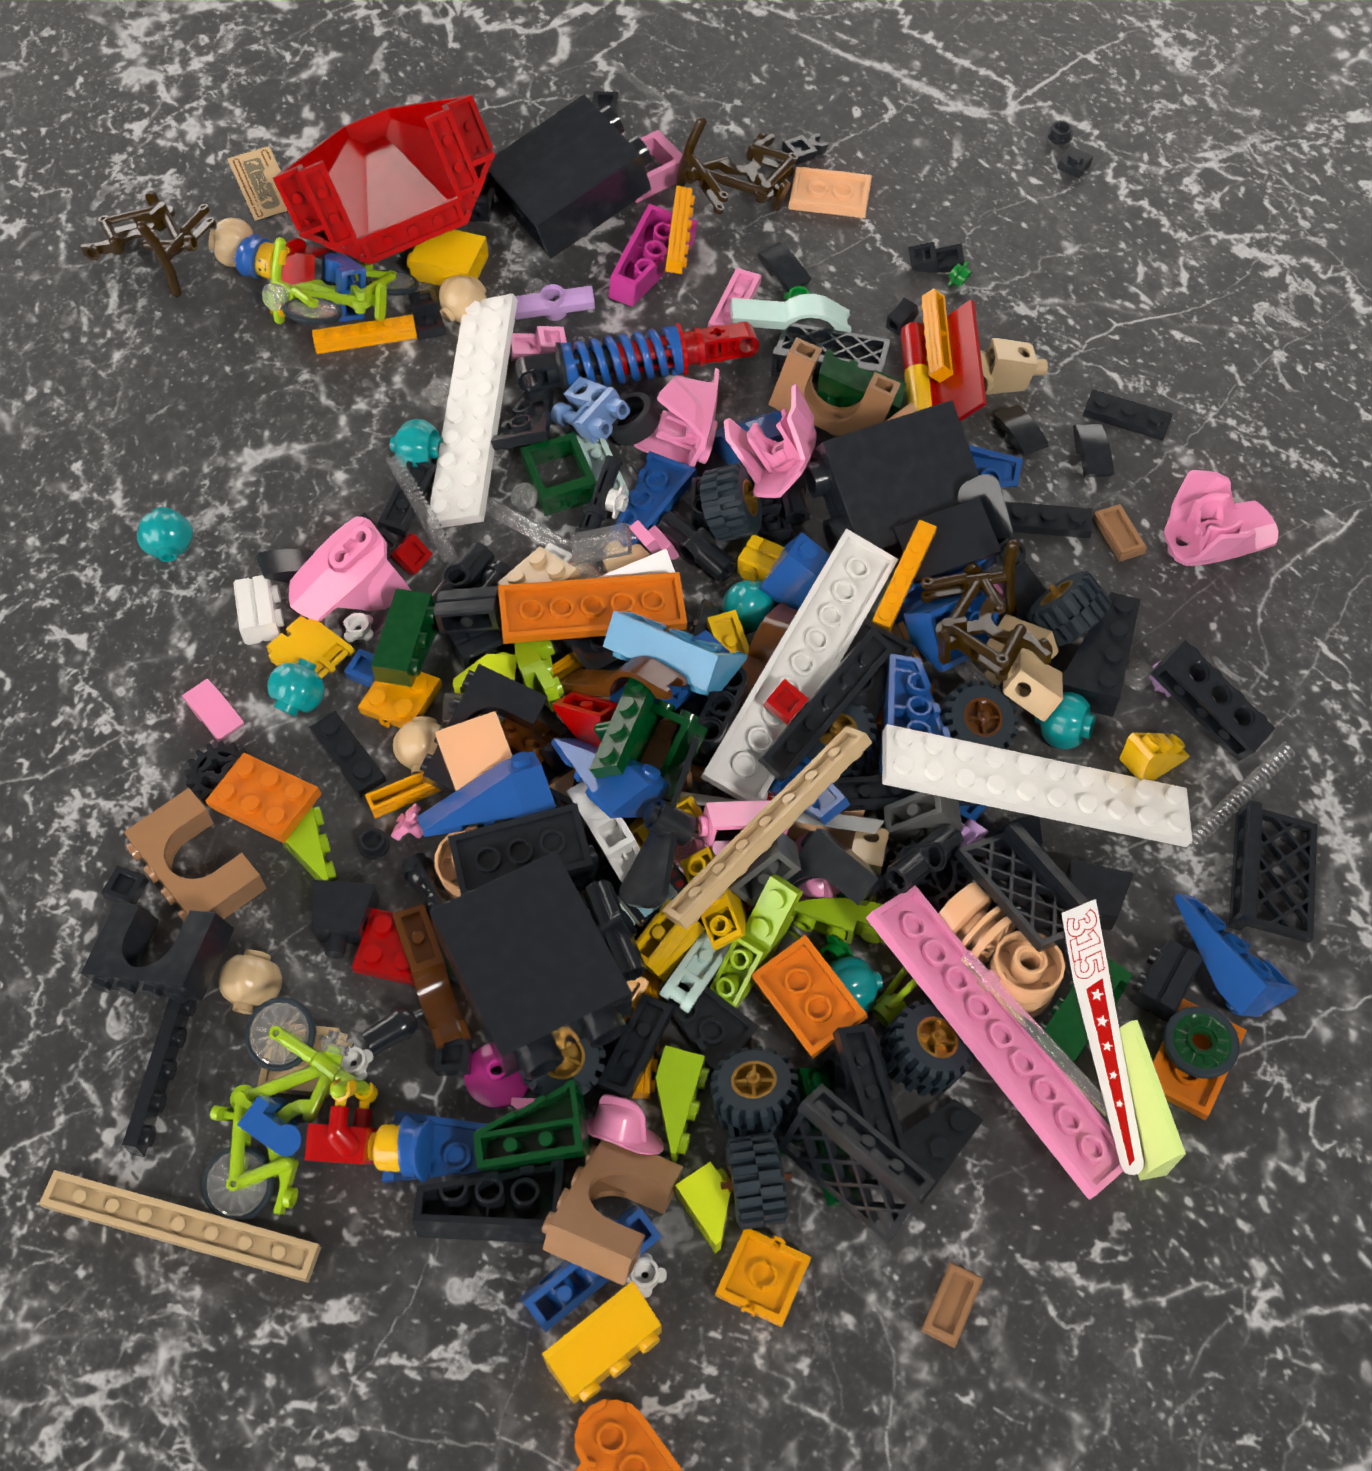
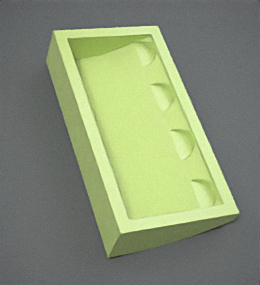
(1155, 1125)

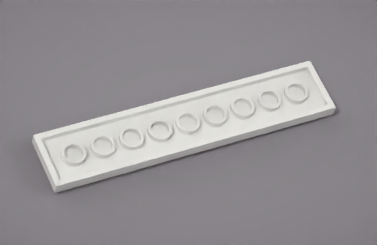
(473, 412)
(804, 658)
(1035, 785)

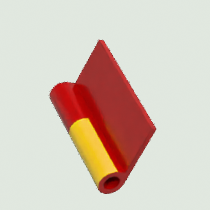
(967, 382)

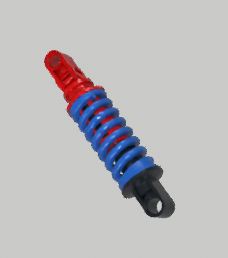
(636, 355)

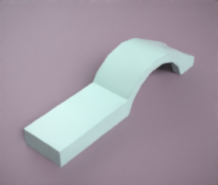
(782, 314)

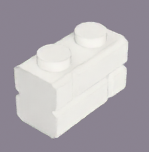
(257, 609)

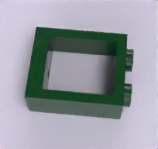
(555, 498)
(678, 752)

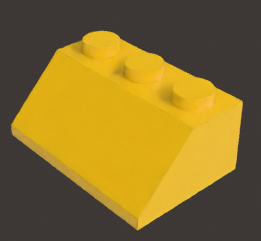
(603, 1344)

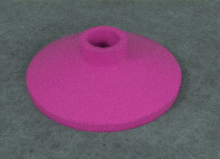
(491, 1089)

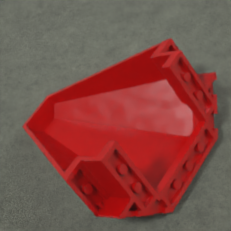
(390, 179)

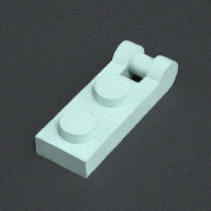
(695, 972)

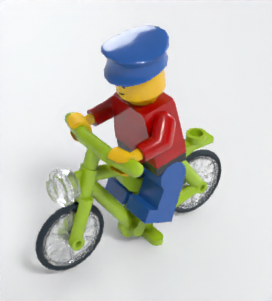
(317, 283)
(278, 1039)

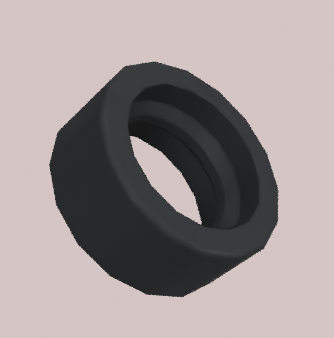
(642, 426)

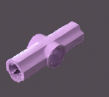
(554, 302)

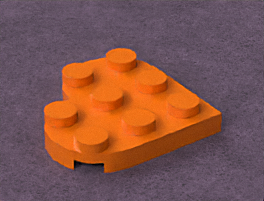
(619, 1438)

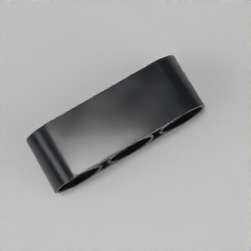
(719, 723)

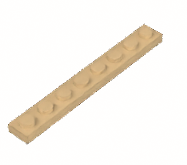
(766, 827)
(181, 1226)

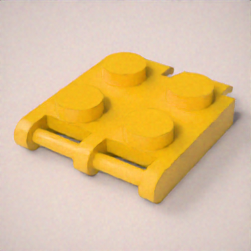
(310, 642)

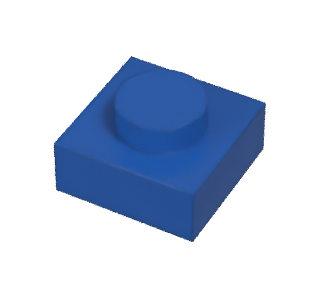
(360, 668)

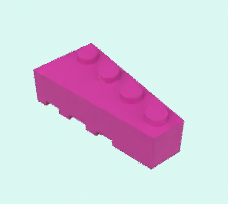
(644, 256)

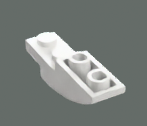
(610, 833)

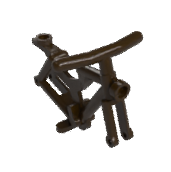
(760, 187)
(146, 220)
(958, 632)

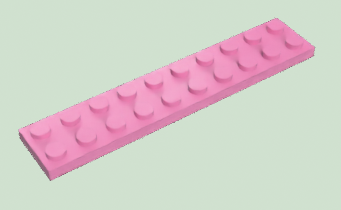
(1008, 1053)

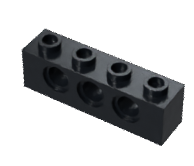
(1215, 716)

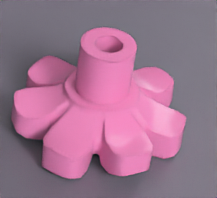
(407, 824)

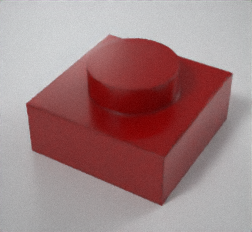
(411, 554)
(785, 701)

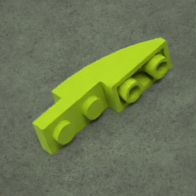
(536, 669)
(837, 918)
(762, 937)

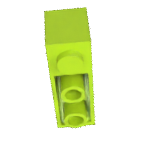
(309, 846)
(677, 1086)

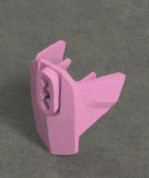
(689, 425)
(771, 463)
(1211, 524)
(346, 573)

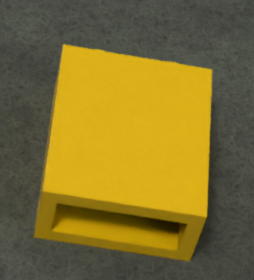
(448, 256)

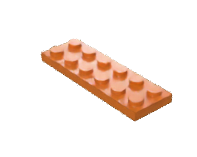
(586, 606)

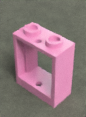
(668, 156)
(724, 817)

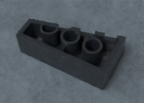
(1103, 656)
(491, 1207)

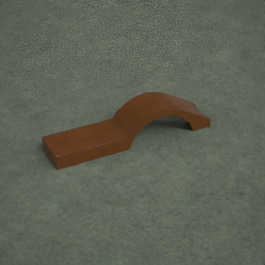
(765, 642)
(606, 682)
(430, 975)

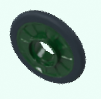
(1186, 1056)

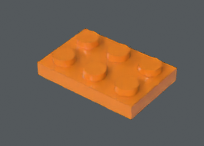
(263, 797)
(808, 995)
(1186, 1091)

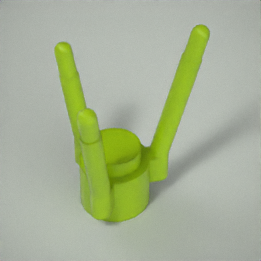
(890, 1005)

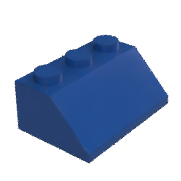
(795, 571)
(923, 621)

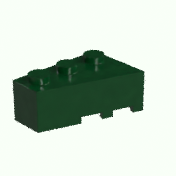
(846, 383)
(405, 638)
(1067, 1024)
(537, 1133)

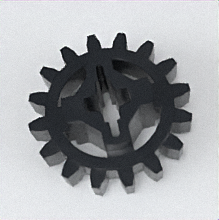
(211, 768)

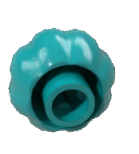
(416, 442)
(164, 534)
(749, 602)
(296, 687)
(1068, 722)
(859, 980)

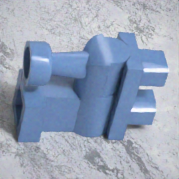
(594, 409)

